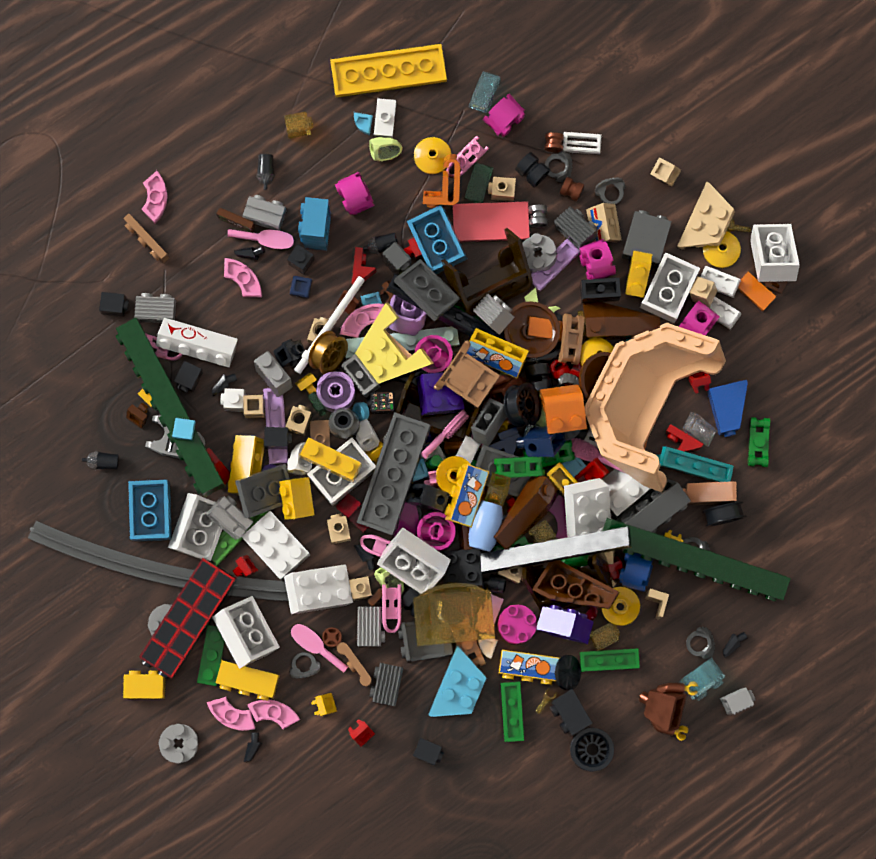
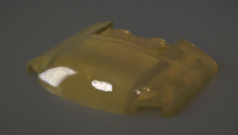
(453, 614)

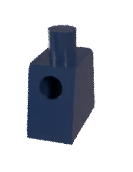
(540, 443)

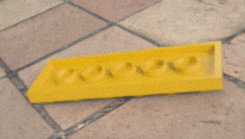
(388, 70)

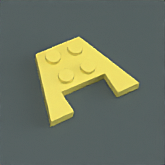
(382, 354)

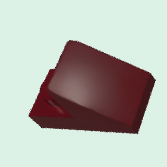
(351, 509)

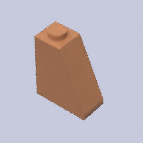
(711, 493)

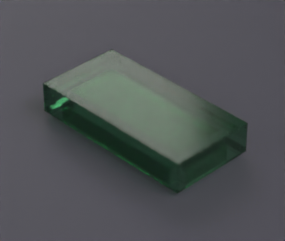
(478, 183)
(316, 403)

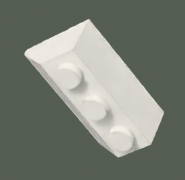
(623, 491)
(195, 531)

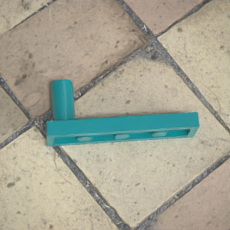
(695, 465)

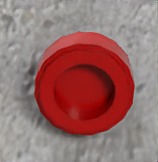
(560, 370)

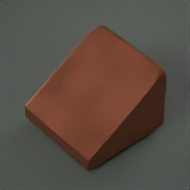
(352, 306)

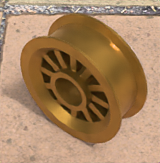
(328, 352)

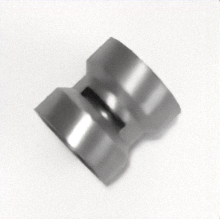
(538, 216)

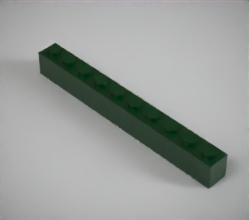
(169, 405)
(703, 562)

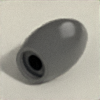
(343, 415)

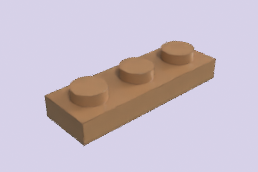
(145, 239)

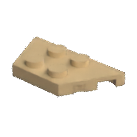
(708, 220)

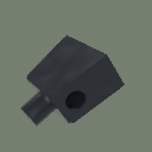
(428, 497)

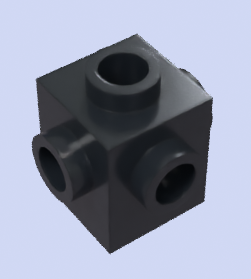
(289, 353)

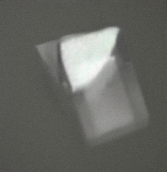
(699, 429)

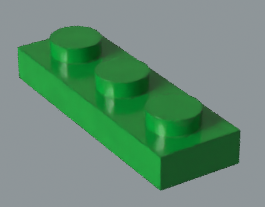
(211, 656)
(609, 660)
(512, 711)

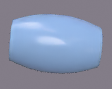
(485, 526)

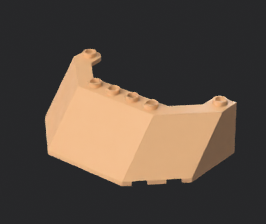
(635, 390)

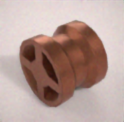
(554, 142)
(332, 637)

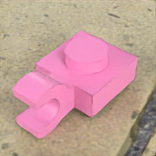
(432, 479)

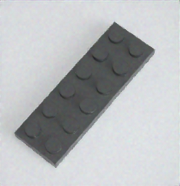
(394, 473)

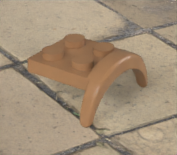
(468, 377)

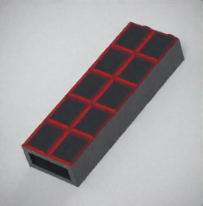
(187, 618)

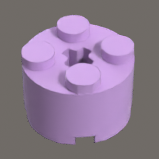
(410, 319)
(335, 381)

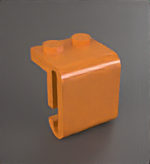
(436, 198)
(563, 408)

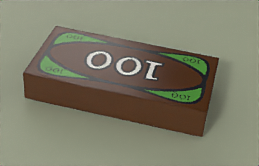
(235, 220)

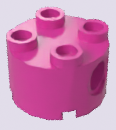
(504, 115)
(355, 193)
(597, 260)
(700, 319)
(438, 350)
(436, 531)
(517, 624)

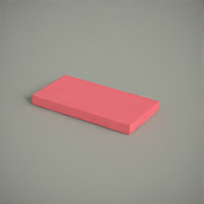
(488, 220)

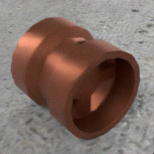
(571, 189)

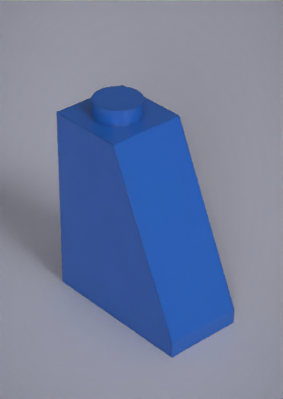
(727, 406)

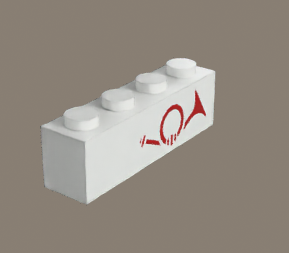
(196, 342)

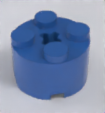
(636, 572)

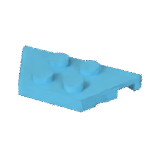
(459, 687)

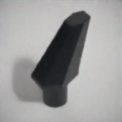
(250, 253)
(223, 383)
(366, 557)
(733, 643)
(252, 747)

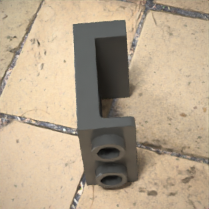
(647, 235)
(415, 653)

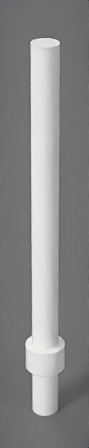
(332, 320)

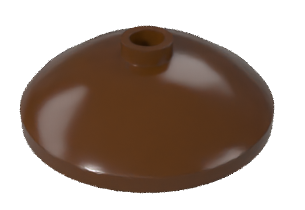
(516, 330)
(591, 371)

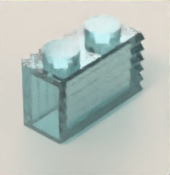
(706, 676)

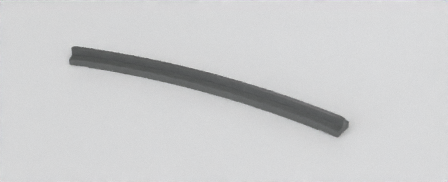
(146, 568)

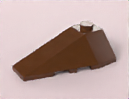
(616, 322)
(527, 510)
(570, 585)

